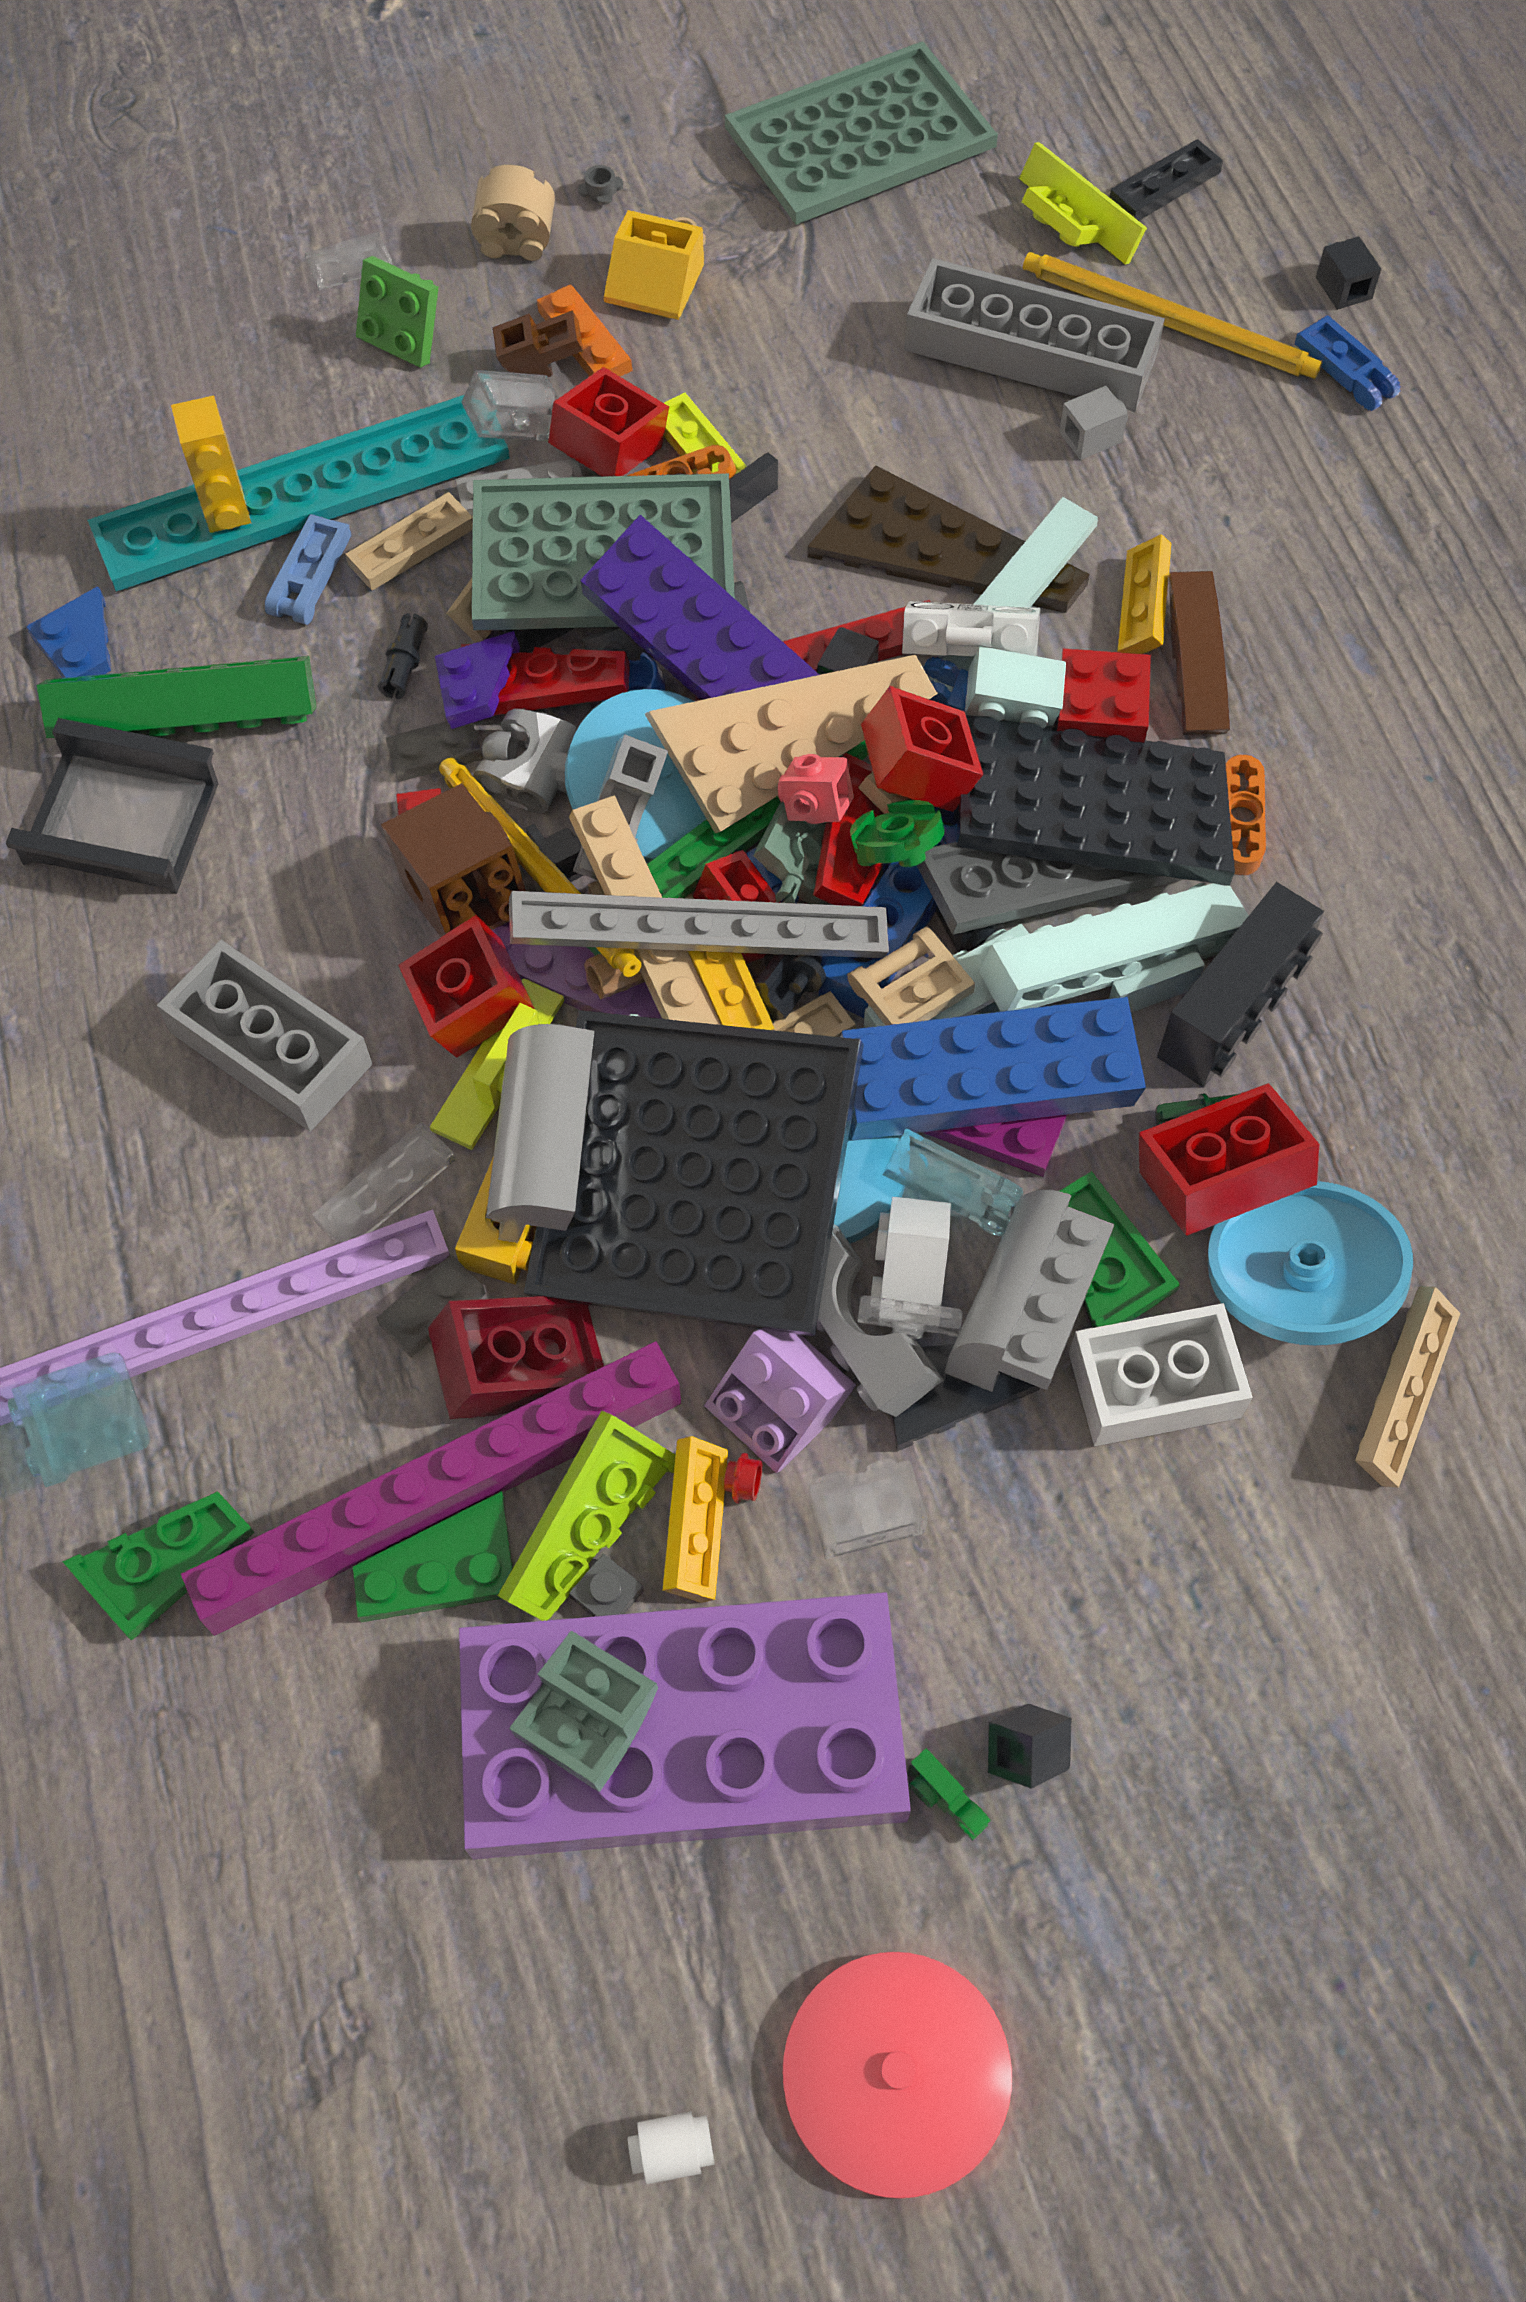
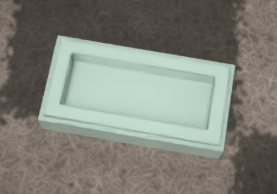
(1159, 982)

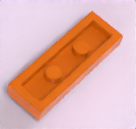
(598, 344)

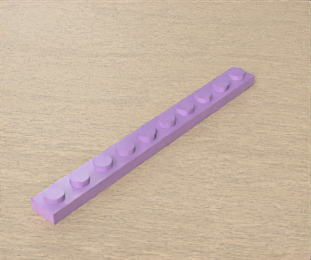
(247, 1303)

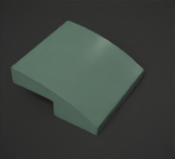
(585, 1710)

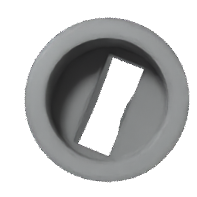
(500, 746)

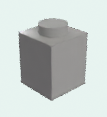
(1093, 422)

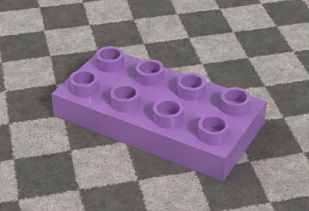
(754, 1728)

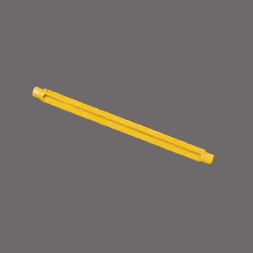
(1176, 316)
(530, 856)

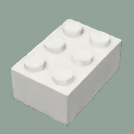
(1159, 1374)

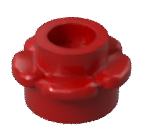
(743, 1478)

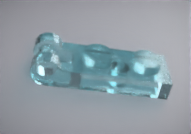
(953, 1180)

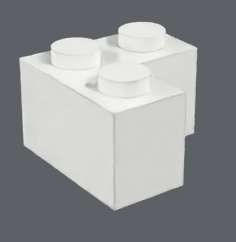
(914, 1249)

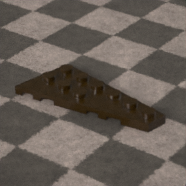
(928, 540)

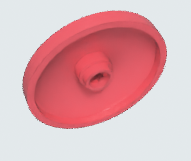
(897, 2075)

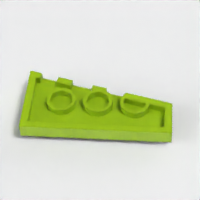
(594, 1499)

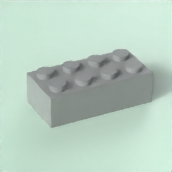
(265, 1035)

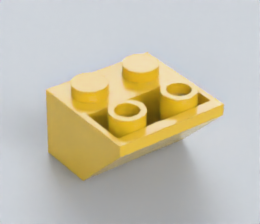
(654, 264)

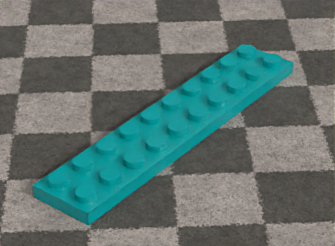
(283, 491)

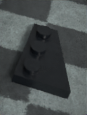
(953, 1401)

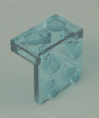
(79, 1417)

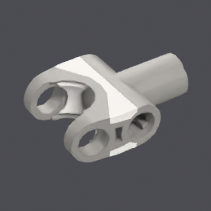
(540, 771)

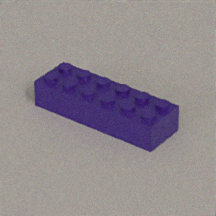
(686, 617)

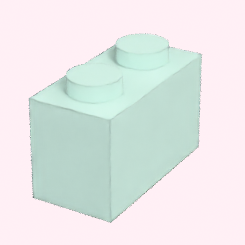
(1015, 687)

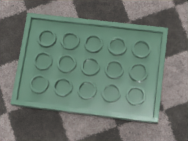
(860, 132)
(547, 533)

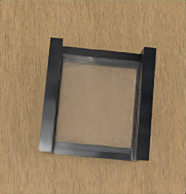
(121, 806)

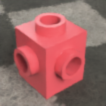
(816, 789)

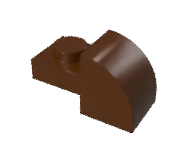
(532, 347)

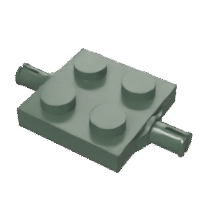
(793, 855)

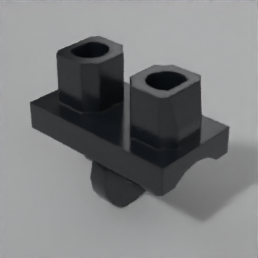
(786, 981)

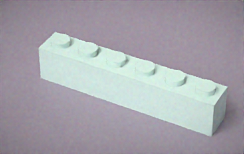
(1109, 946)

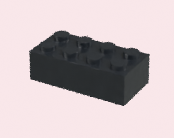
(1241, 985)

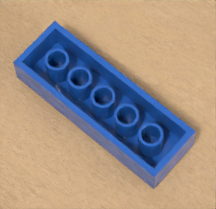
(996, 1068)

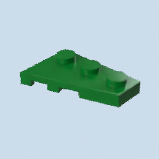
(1130, 1272)
(439, 1568)
(141, 1572)

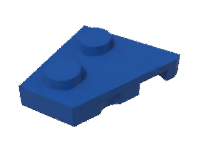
(75, 636)

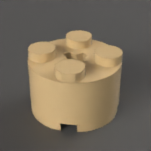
(512, 213)

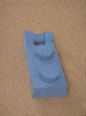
(307, 569)

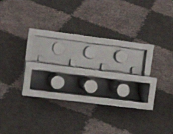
(540, 1129)
(1030, 1293)

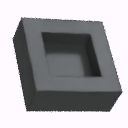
(606, 1589)

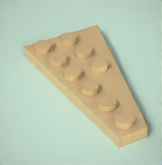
(743, 741)

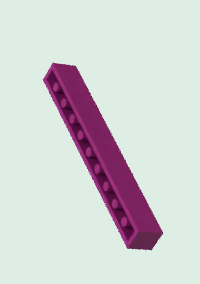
(426, 1490)

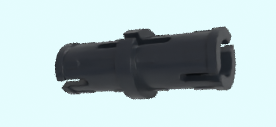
(403, 656)

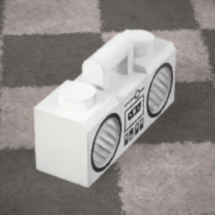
(962, 628)

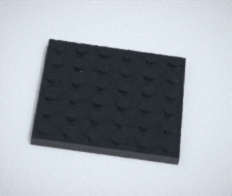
(705, 1173)

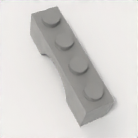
(890, 1366)

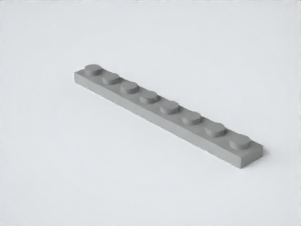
(697, 925)

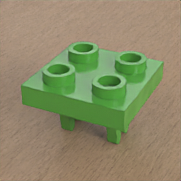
(396, 311)

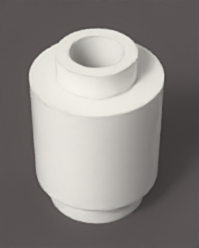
(671, 2147)

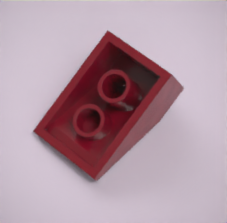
(510, 1352)

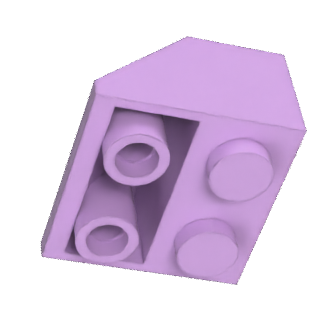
(779, 1395)

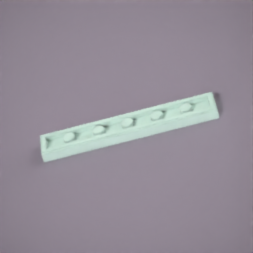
(1035, 563)

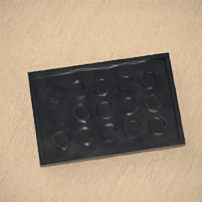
(1098, 801)

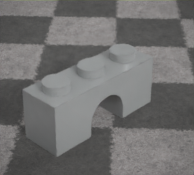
(632, 780)

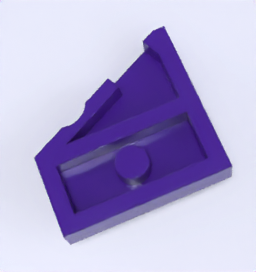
(474, 677)

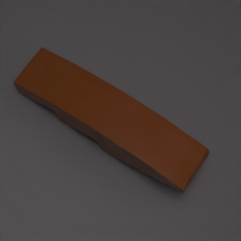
(1198, 652)

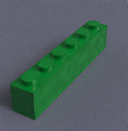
(184, 696)

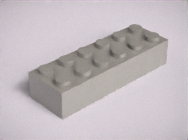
(1032, 333)

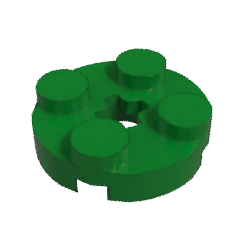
(897, 835)

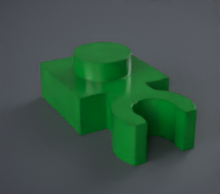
(937, 1786)

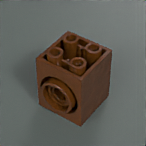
(454, 860)

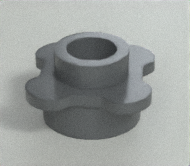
(600, 184)

